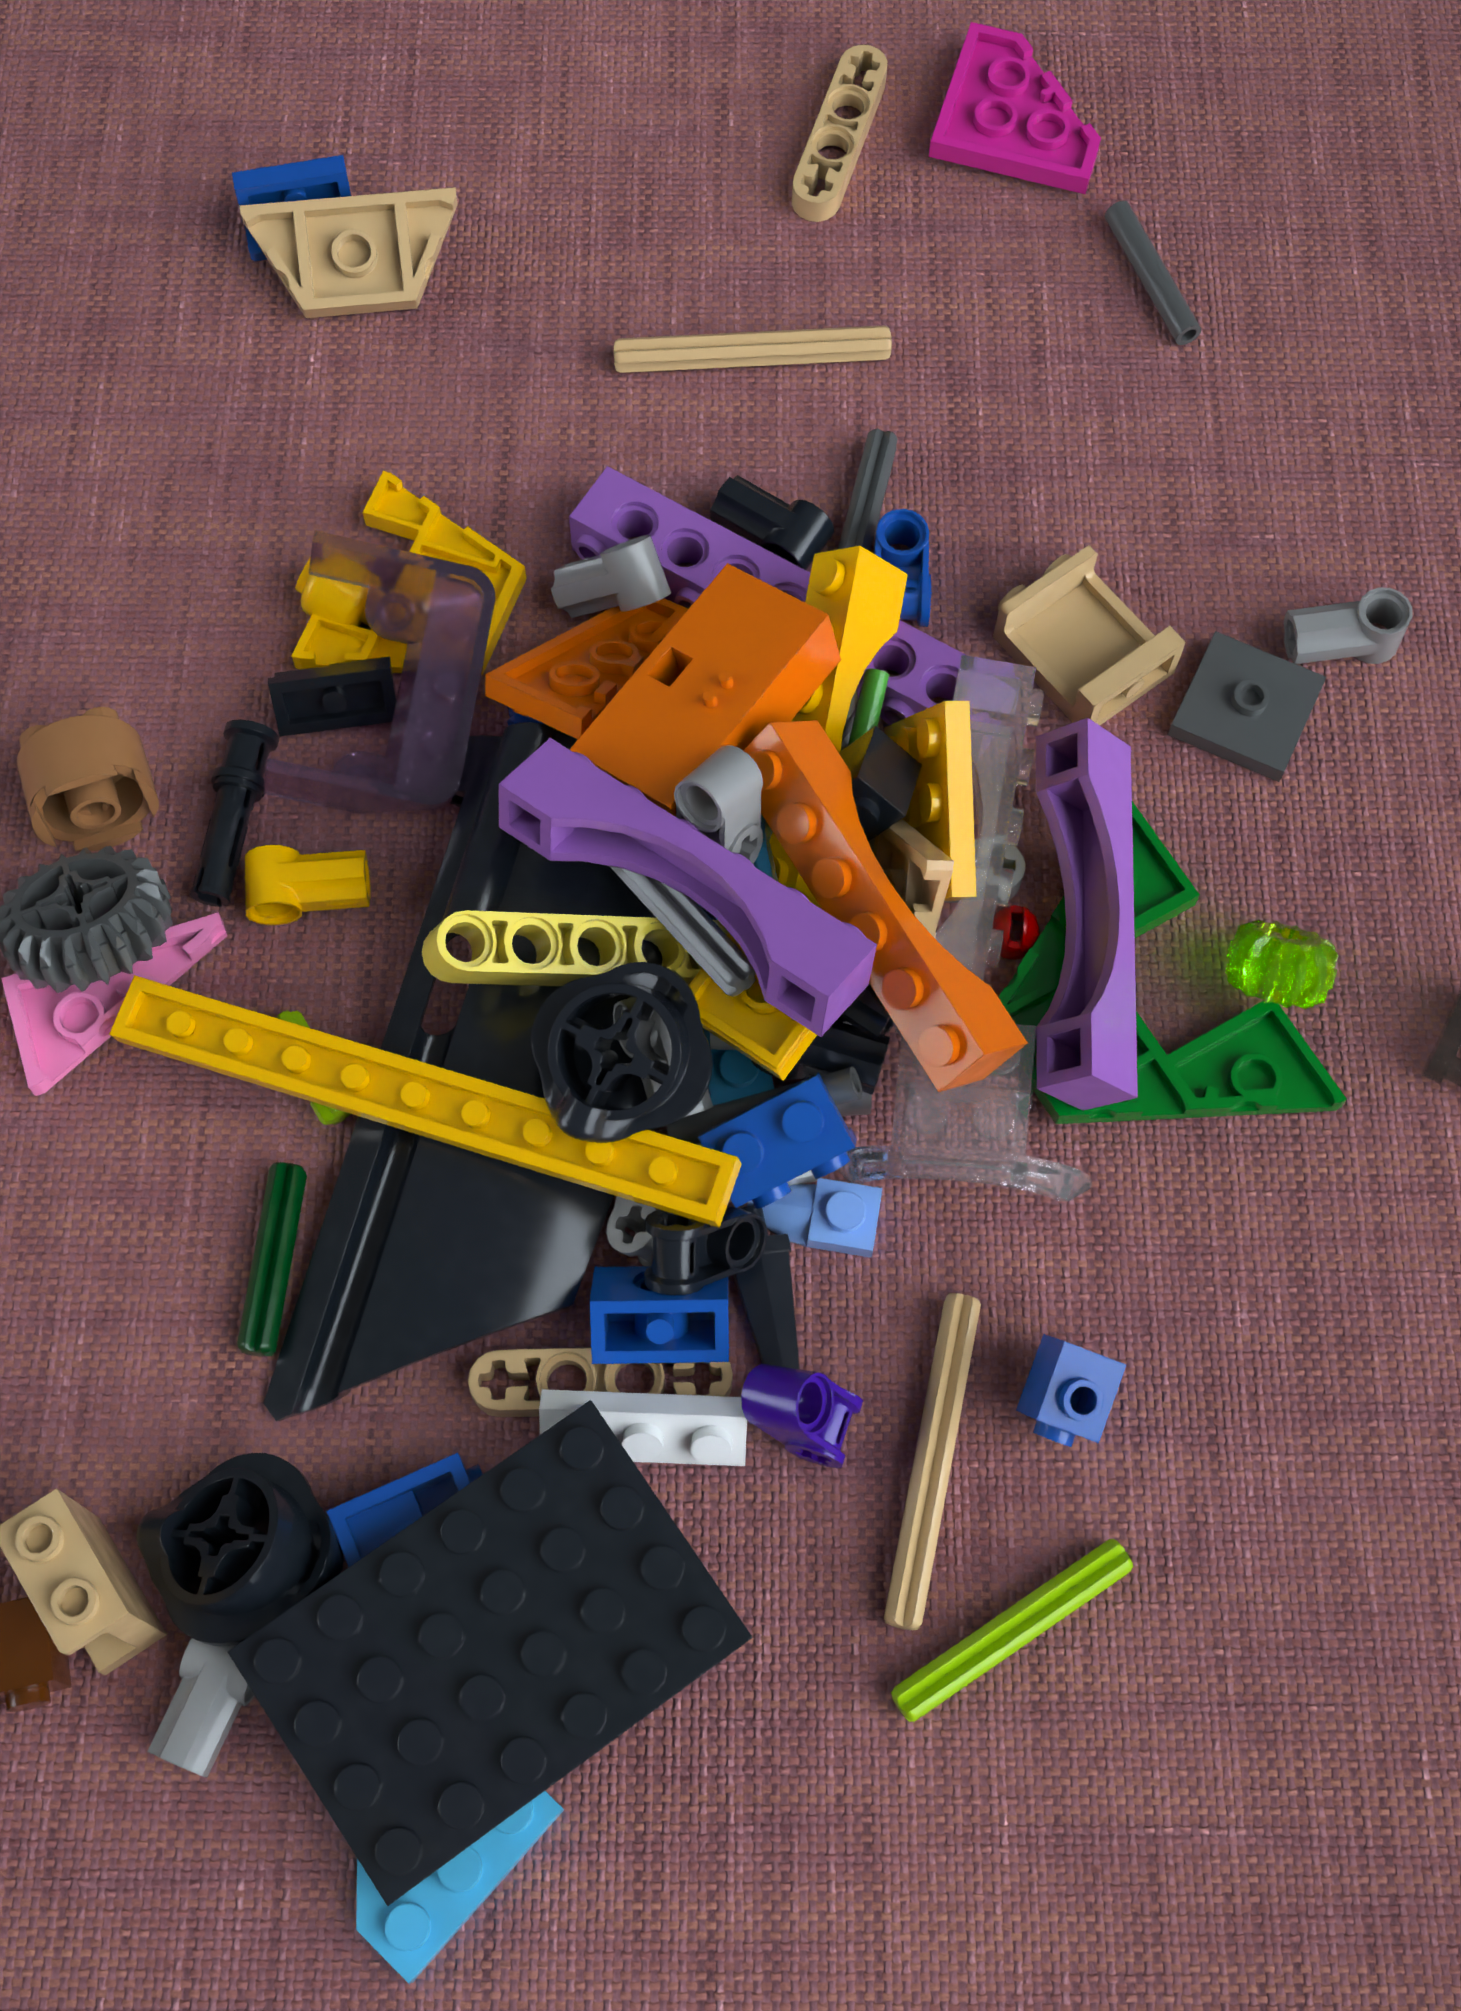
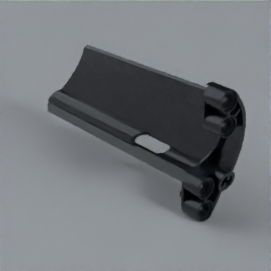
(432, 1237)

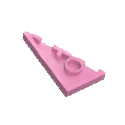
(67, 1026)

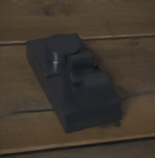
(333, 696)

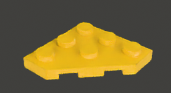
(944, 790)

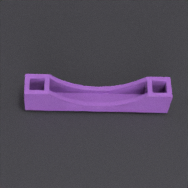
(579, 813)
(1091, 1024)

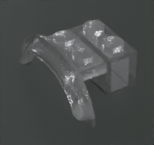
(966, 1132)

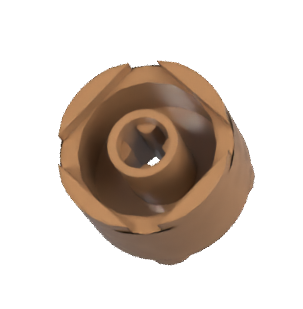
(86, 780)

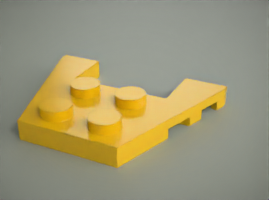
(434, 535)

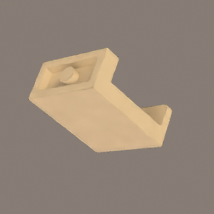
(1084, 640)
(79, 1582)

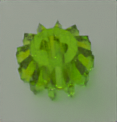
(1281, 964)

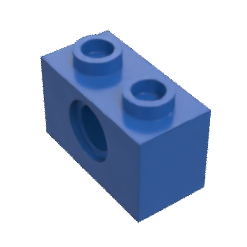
(652, 1327)

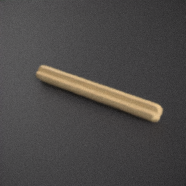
(752, 349)
(932, 1463)

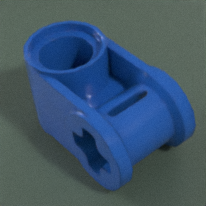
(908, 529)

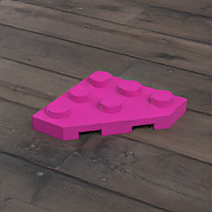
(1012, 115)

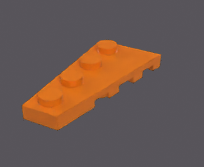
(583, 668)

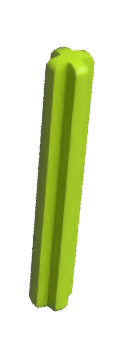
(1011, 1630)

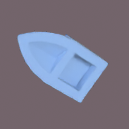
(827, 1216)

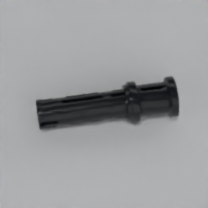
(238, 787)

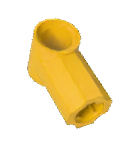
(285, 883)

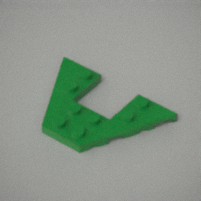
(1237, 1069)

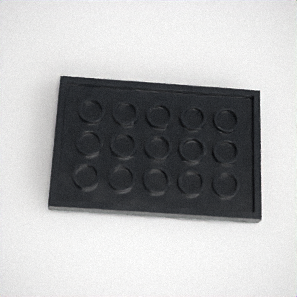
(488, 1650)

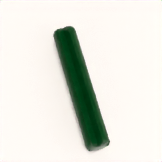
(272, 1260)

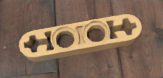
(839, 132)
(599, 1377)

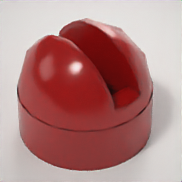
(1029, 930)

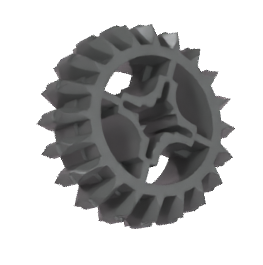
(84, 919)

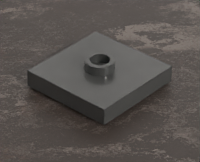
(1247, 706)

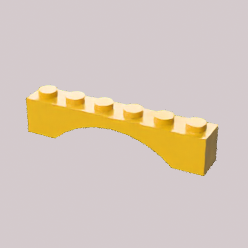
(864, 609)

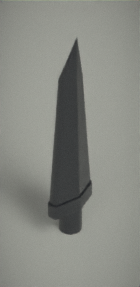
(769, 1301)

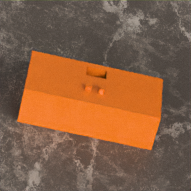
(712, 682)

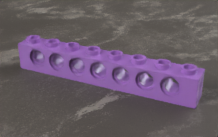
(625, 509)

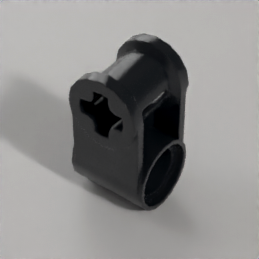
(695, 1254)

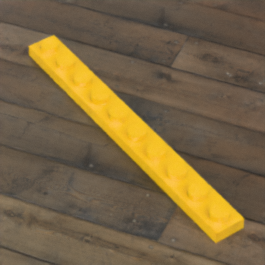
(422, 1100)

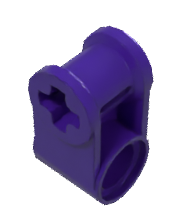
(800, 1411)

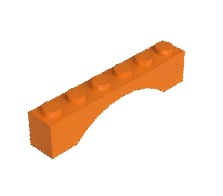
(934, 1000)

